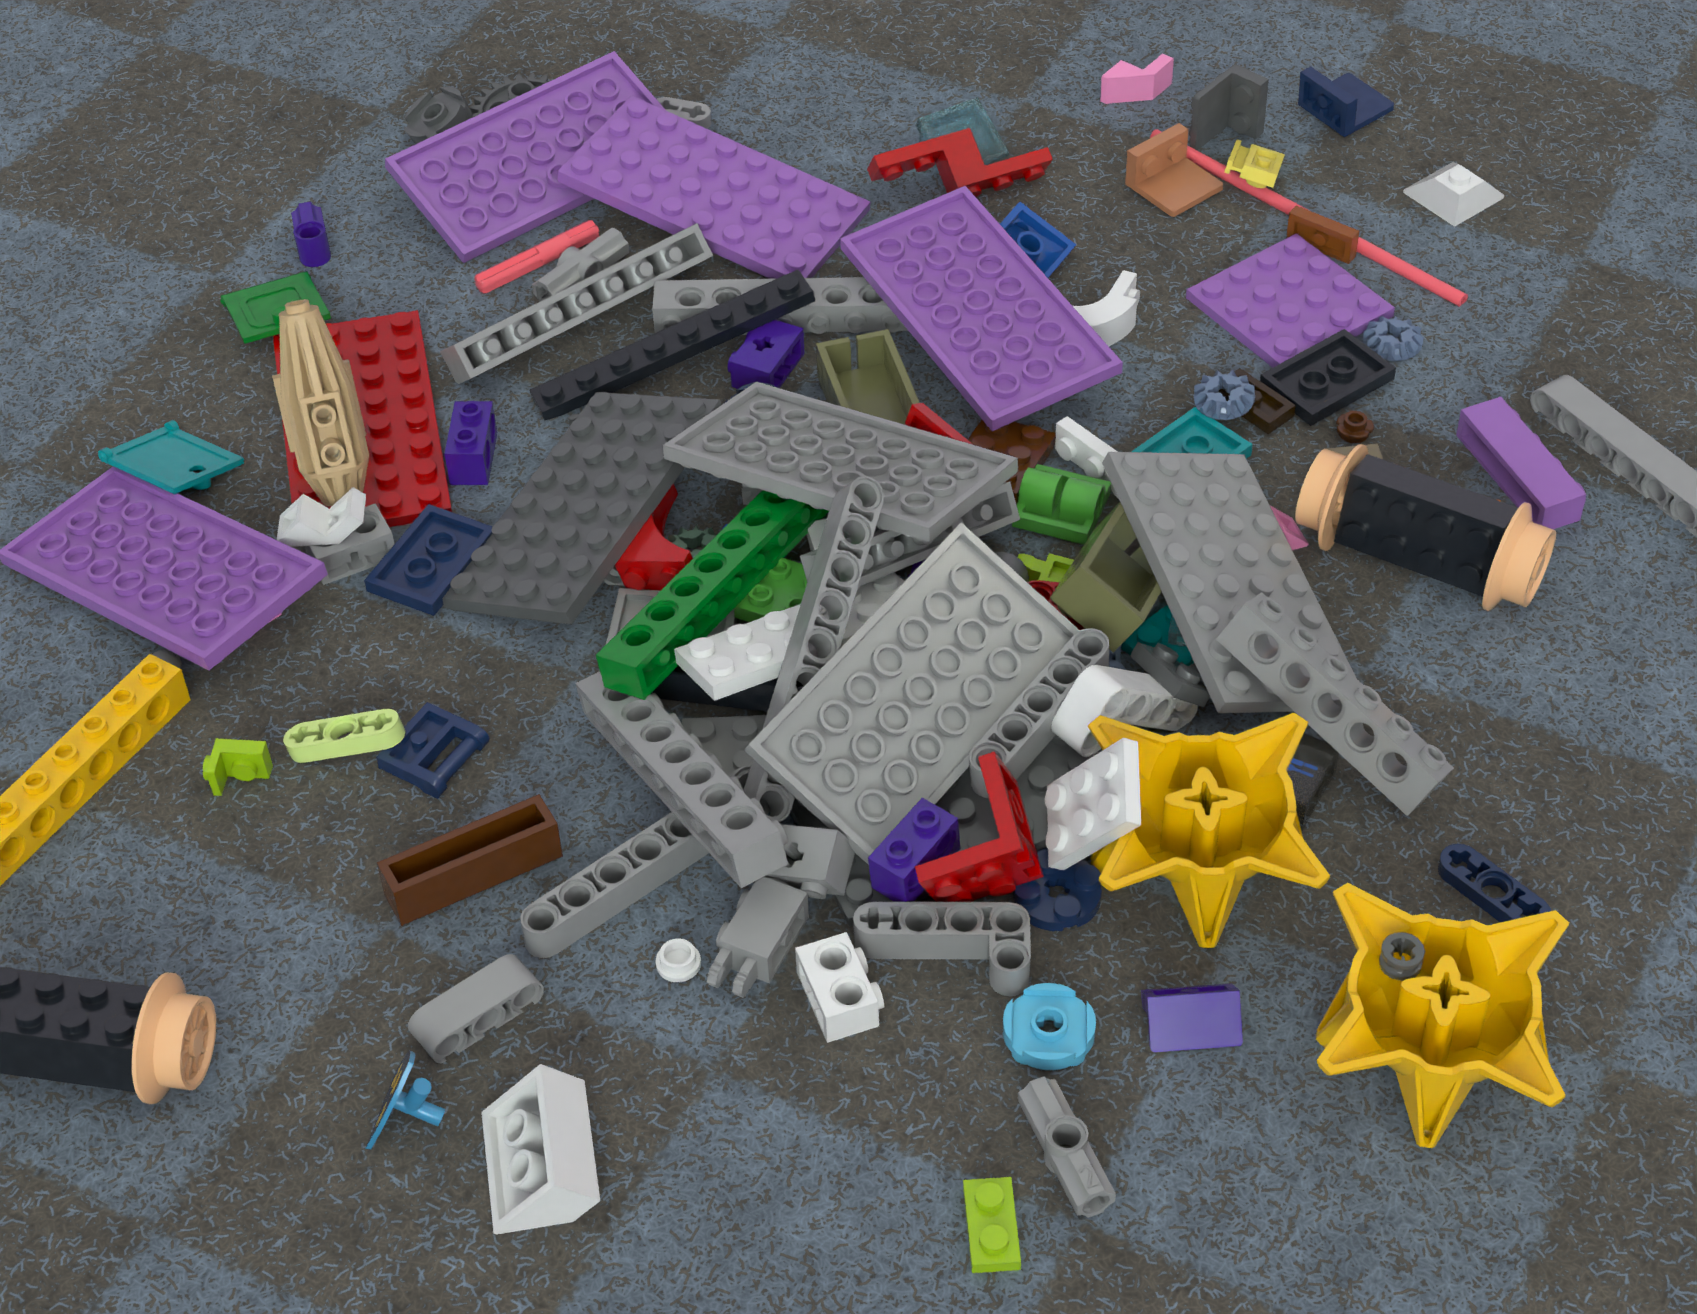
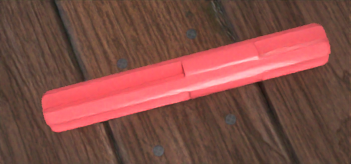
(535, 257)

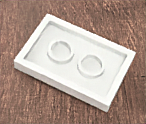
(1093, 804)

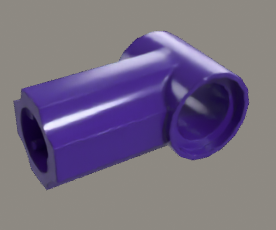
(310, 235)

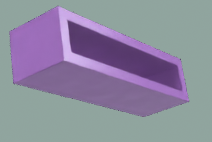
(1520, 463)

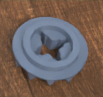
(1387, 346)
(1214, 405)

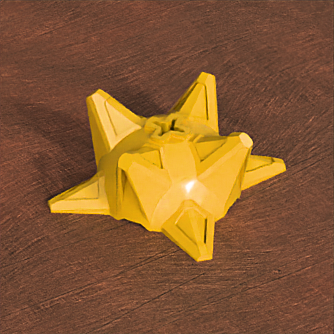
(1211, 817)
(1456, 1022)

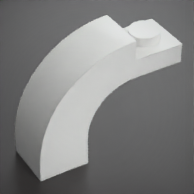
(1116, 312)

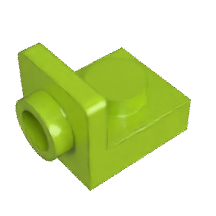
(236, 759)

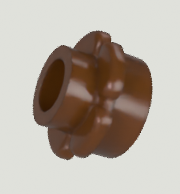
(1354, 426)

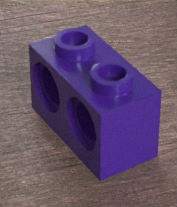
(471, 443)
(917, 839)

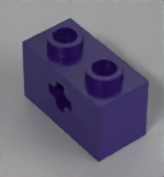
(767, 355)

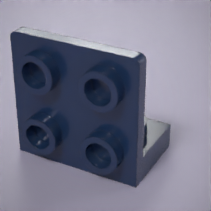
(1341, 103)

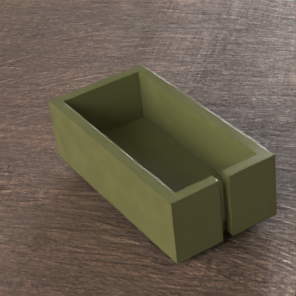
(876, 386)
(1106, 585)

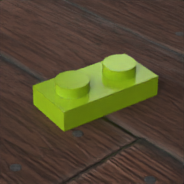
(991, 1225)

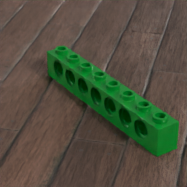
(704, 592)

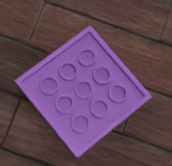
(1287, 300)

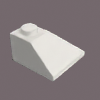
(1454, 193)

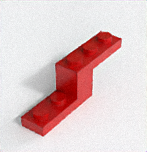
(959, 163)

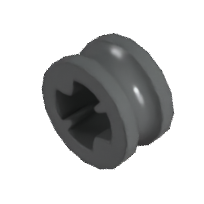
(1401, 943)

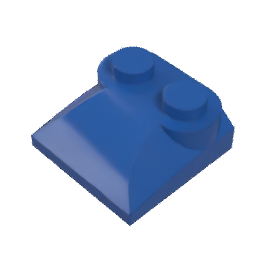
(1037, 238)

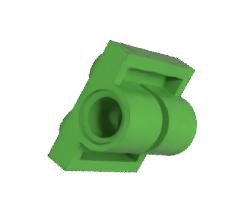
(1060, 503)
(775, 592)

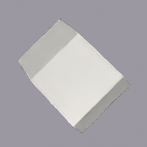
(314, 524)

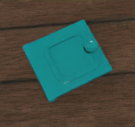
(170, 457)

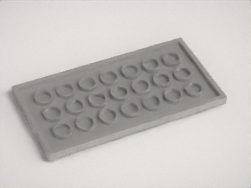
(816, 448)
(1211, 553)
(912, 692)

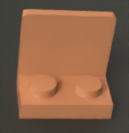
(1165, 175)

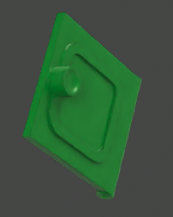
(258, 307)

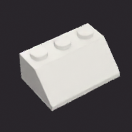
(540, 1152)

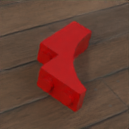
(650, 558)

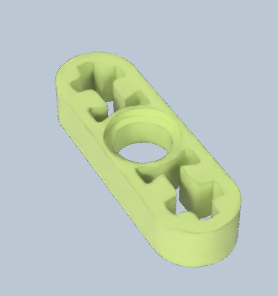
(320, 741)

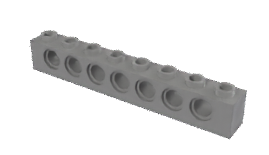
(575, 304)
(839, 304)
(687, 780)

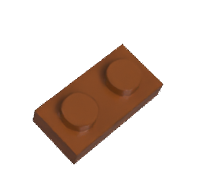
(1324, 234)

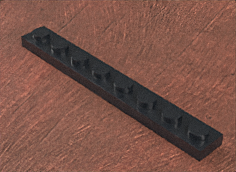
(673, 345)

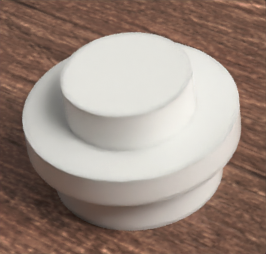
(678, 960)

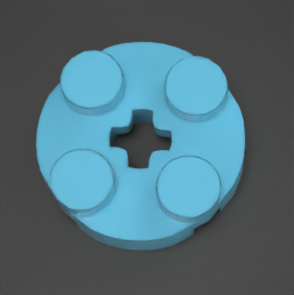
(1049, 1049)

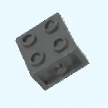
(1231, 100)

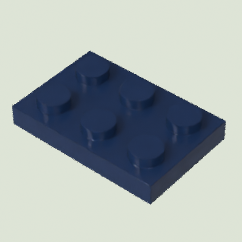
(427, 559)

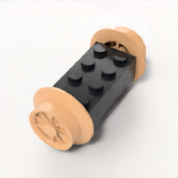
(1425, 525)
(105, 1032)

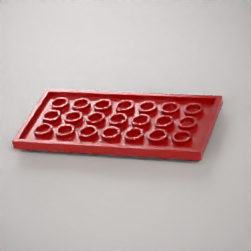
(397, 415)

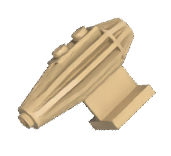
(319, 405)

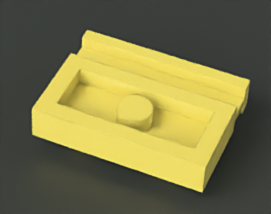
(1256, 164)

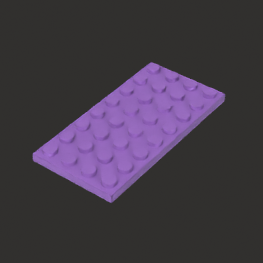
(501, 167)
(740, 198)
(980, 307)
(163, 566)

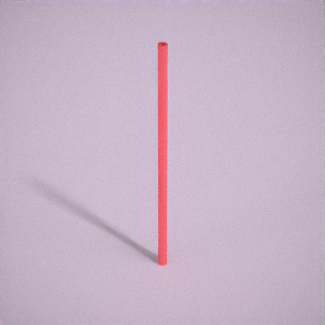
(1364, 247)

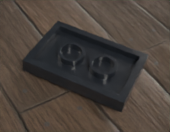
(1329, 376)

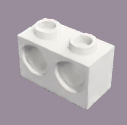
(832, 989)

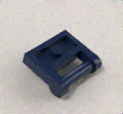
(424, 740)

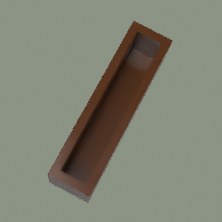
(470, 859)

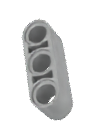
(474, 1006)

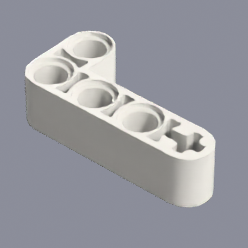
(1119, 695)

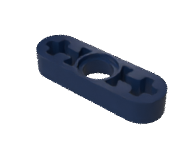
(1487, 874)

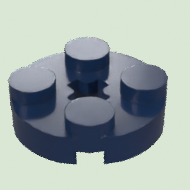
(1065, 910)

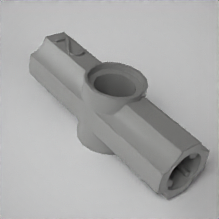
(579, 264)
(1074, 1166)

